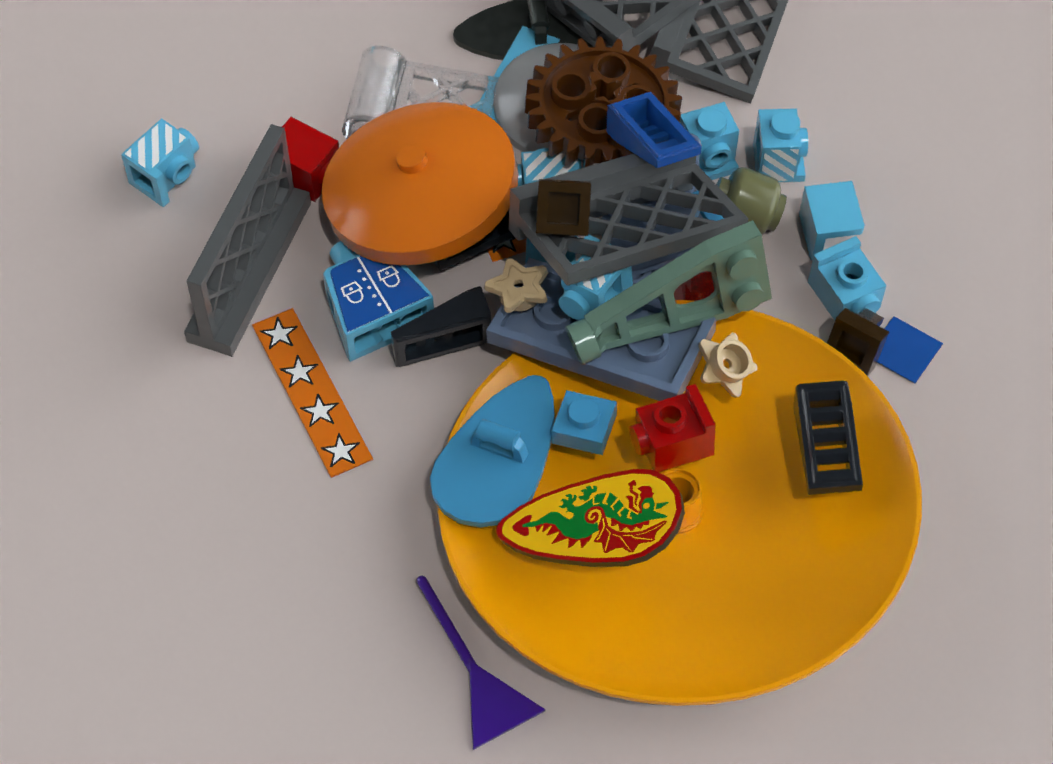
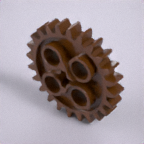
(572, 96)

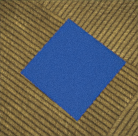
(907, 350)

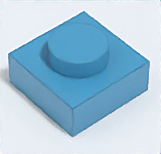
(584, 422)

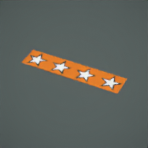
(312, 393)

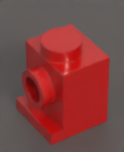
(674, 430)

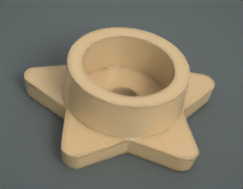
(523, 297)
(739, 362)

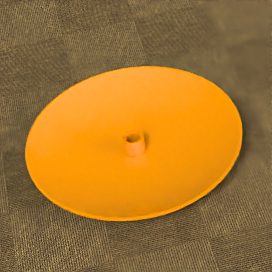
(760, 571)

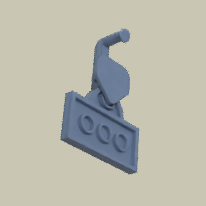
(648, 367)

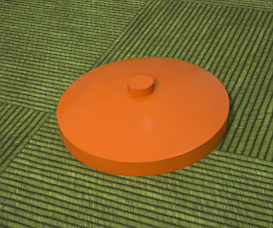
(420, 183)

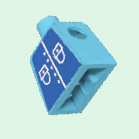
(371, 300)

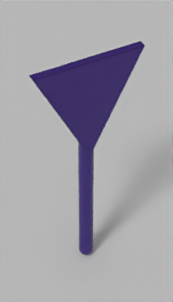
(494, 704)

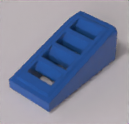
(650, 131)

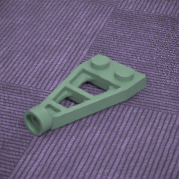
(738, 281)

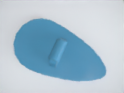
(496, 455)

